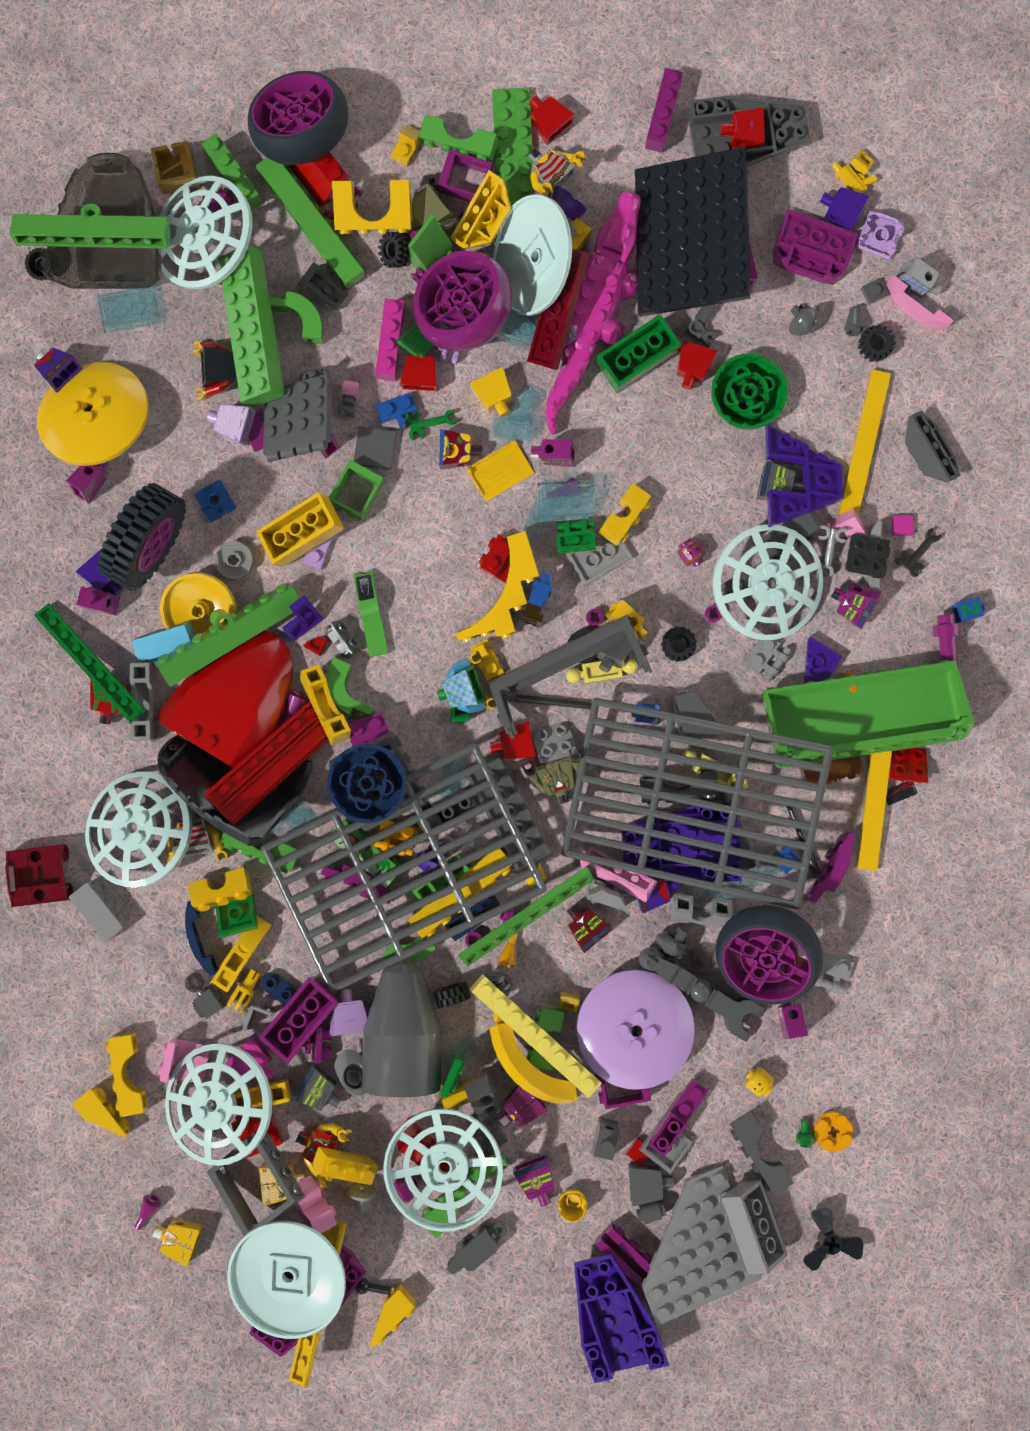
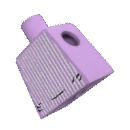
(233, 422)

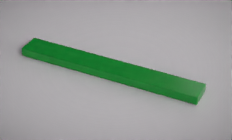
(89, 663)

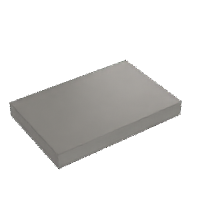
(599, 562)

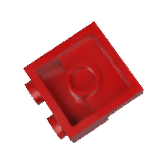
(497, 559)
(253, 1125)

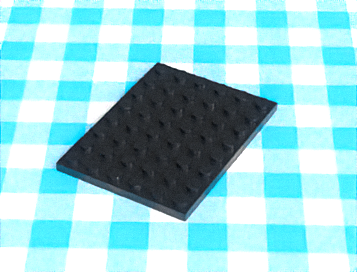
(693, 233)

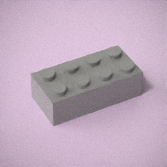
(754, 1227)

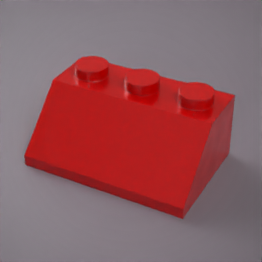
(318, 177)

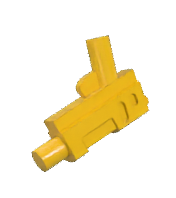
(851, 180)

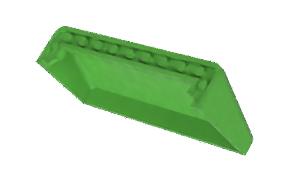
(884, 715)

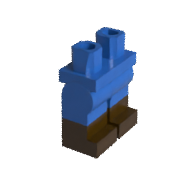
(537, 600)

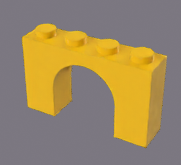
(348, 218)

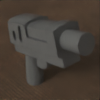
(497, 1134)

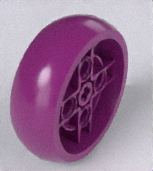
(460, 300)

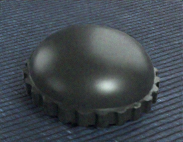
(35, 263)

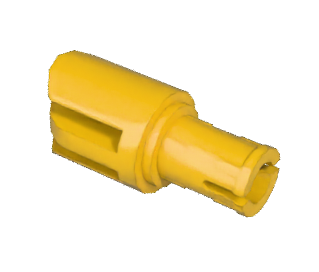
(245, 988)

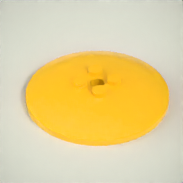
(106, 430)

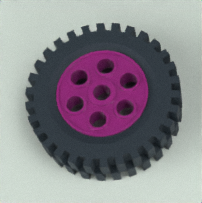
(141, 536)

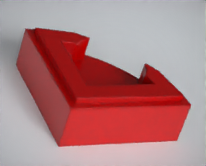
(316, 645)

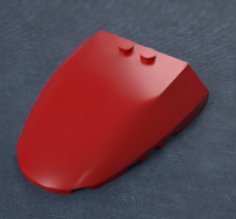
(233, 699)

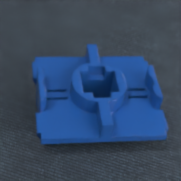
(210, 510)

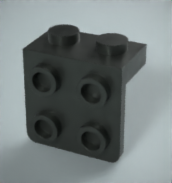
(868, 555)

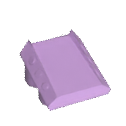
(880, 234)

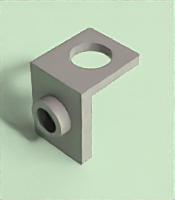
(248, 1015)

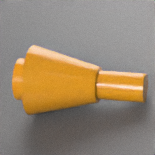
(508, 955)

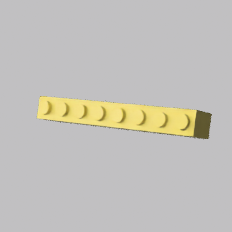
(535, 1036)

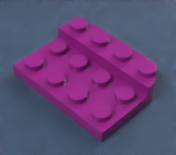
(813, 248)

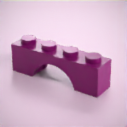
(663, 110)

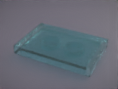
(128, 309)
(565, 500)

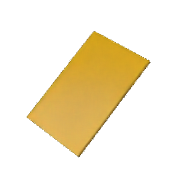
(500, 470)

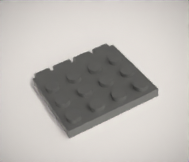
(299, 419)

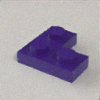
(306, 618)

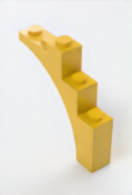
(498, 617)

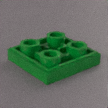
(456, 1068)

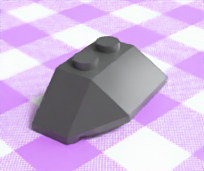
(930, 448)

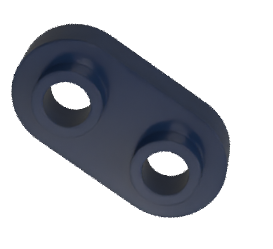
(279, 987)

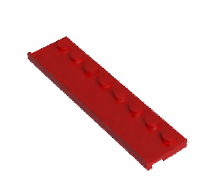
(267, 765)

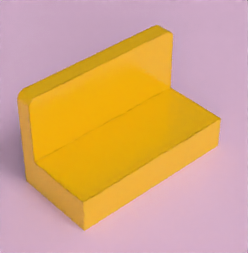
(458, 1098)

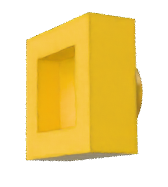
(862, 162)

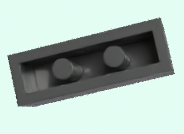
(803, 525)

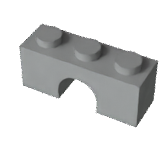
(712, 913)

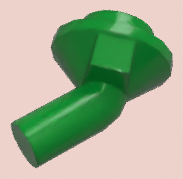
(804, 1138)

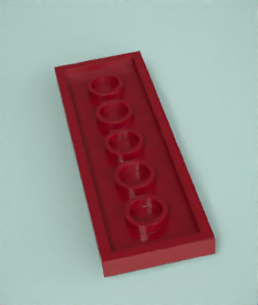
(556, 320)

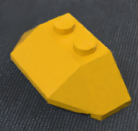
(484, 214)

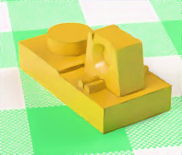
(489, 664)

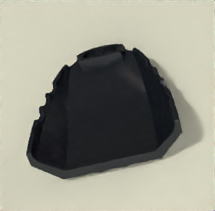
(194, 771)

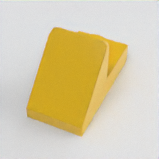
(406, 145)

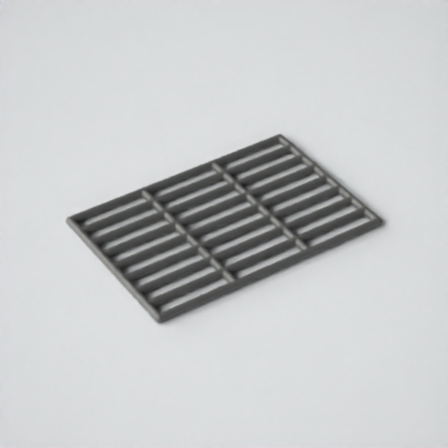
(733, 810)
(438, 851)

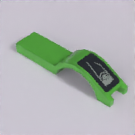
(370, 614)

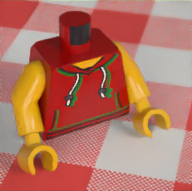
(326, 1136)

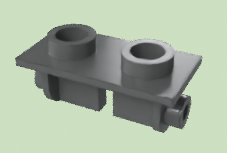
(338, 631)

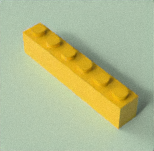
(468, 891)

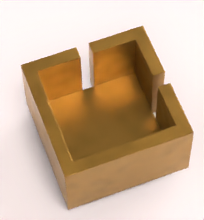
(175, 169)

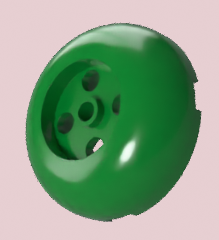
(770, 385)

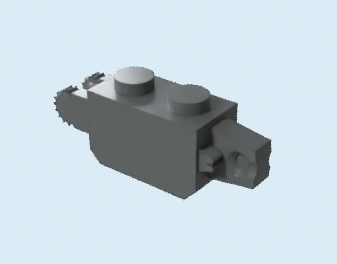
(477, 1248)

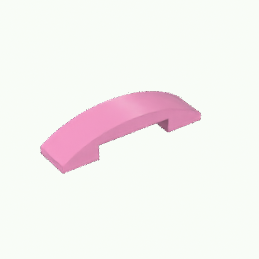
(913, 308)

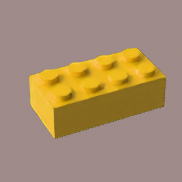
(300, 529)

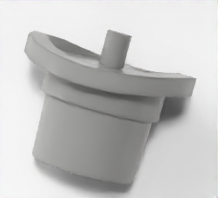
(362, 1196)

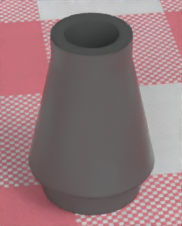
(854, 322)

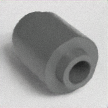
(651, 1212)

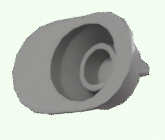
(349, 1071)

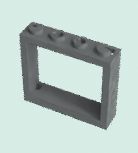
(395, 743)
(233, 1198)

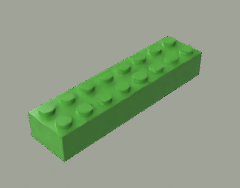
(252, 329)

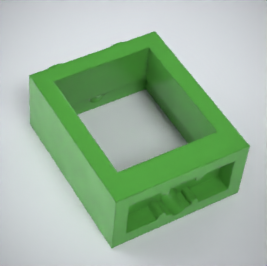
(353, 467)

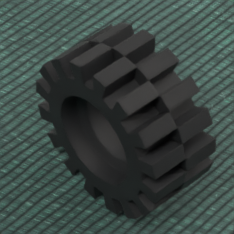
(387, 245)
(884, 335)
(686, 635)
(452, 994)

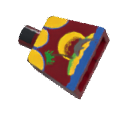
(456, 449)

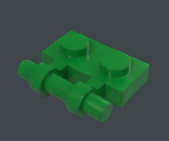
(577, 540)

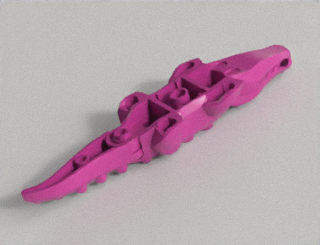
(603, 287)

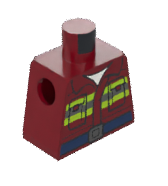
(587, 927)

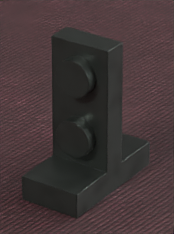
(323, 286)

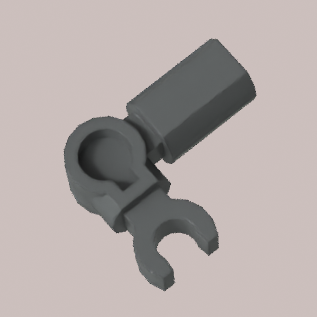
(696, 329)

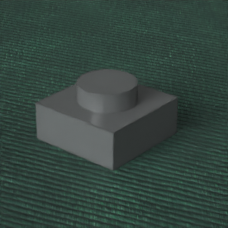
(873, 291)

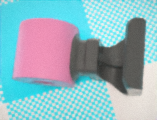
(350, 392)

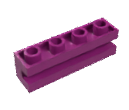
(626, 1253)

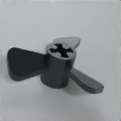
(849, 1245)

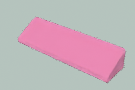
(630, 882)

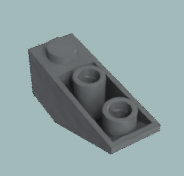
(450, 813)

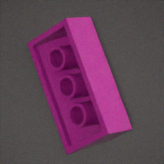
(299, 1019)

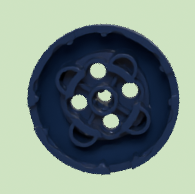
(344, 778)

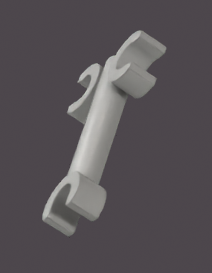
(832, 535)

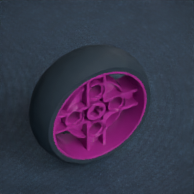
(291, 121)
(769, 954)

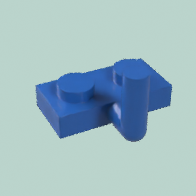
(396, 409)

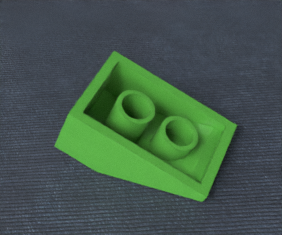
(429, 245)

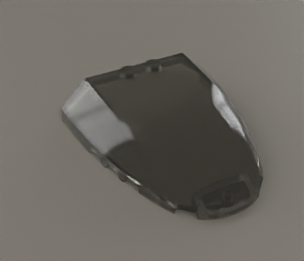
(117, 189)

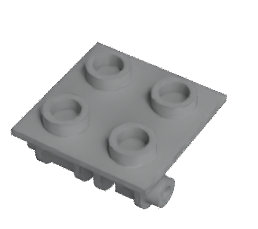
(553, 742)

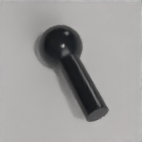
(365, 1286)

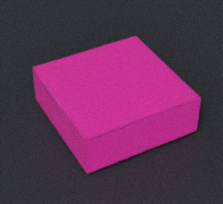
(902, 525)

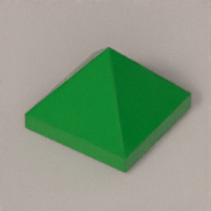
(459, 716)

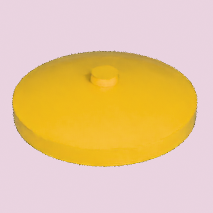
(193, 600)

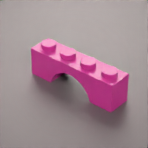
(388, 347)

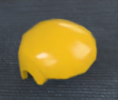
(572, 1205)

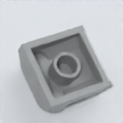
(611, 897)

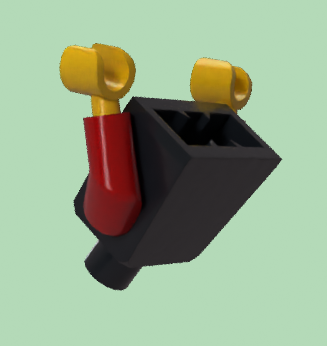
(216, 368)

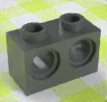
(483, 1098)

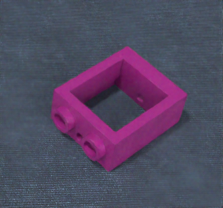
(456, 158)
(644, 1096)

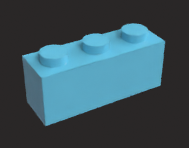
(162, 642)

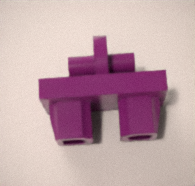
(318, 1052)

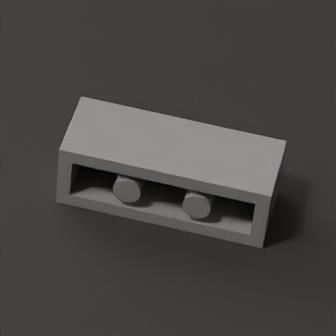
(98, 910)

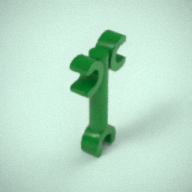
(416, 425)

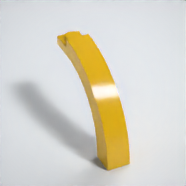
(524, 1072)

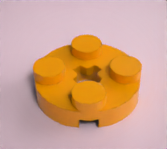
(823, 1126)

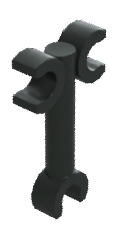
(910, 562)

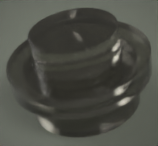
(194, 982)

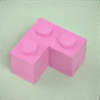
(313, 1209)

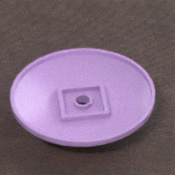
(628, 1001)

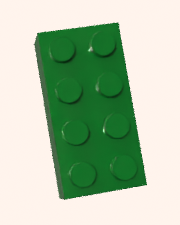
(638, 353)

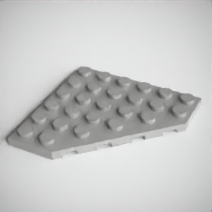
(696, 1252)

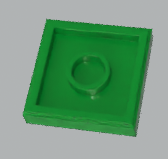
(237, 917)

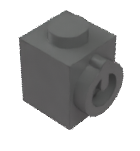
(208, 1002)

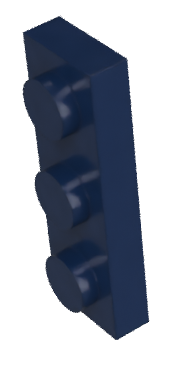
(477, 909)

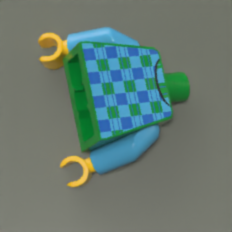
(463, 688)

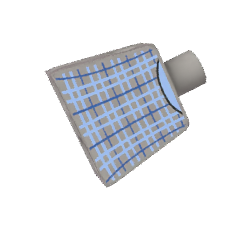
(919, 277)

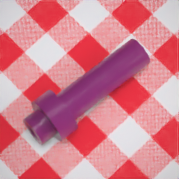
(947, 631)

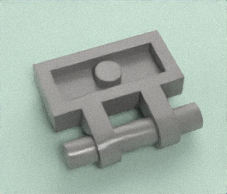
(762, 653)
(838, 968)

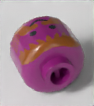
(691, 552)

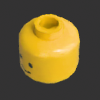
(759, 1082)

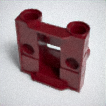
(23, 875)

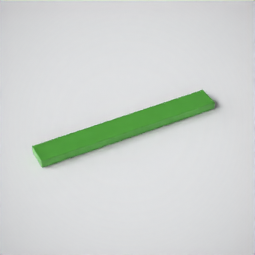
(526, 916)

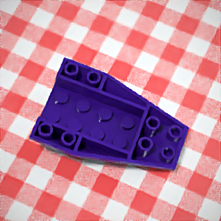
(684, 849)
(613, 1321)

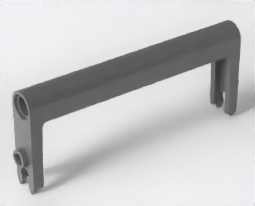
(561, 659)

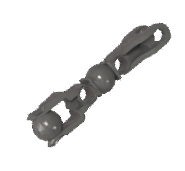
(702, 992)

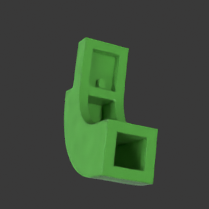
(294, 303)
(337, 685)

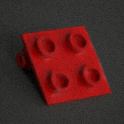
(909, 765)

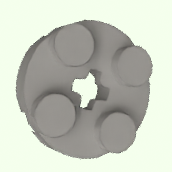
(226, 553)

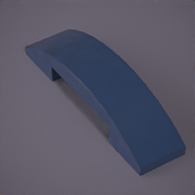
(207, 962)

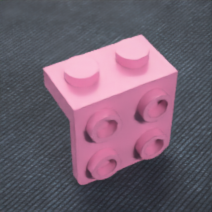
(174, 1053)

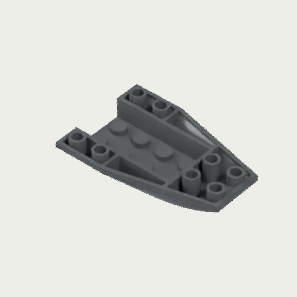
(783, 126)

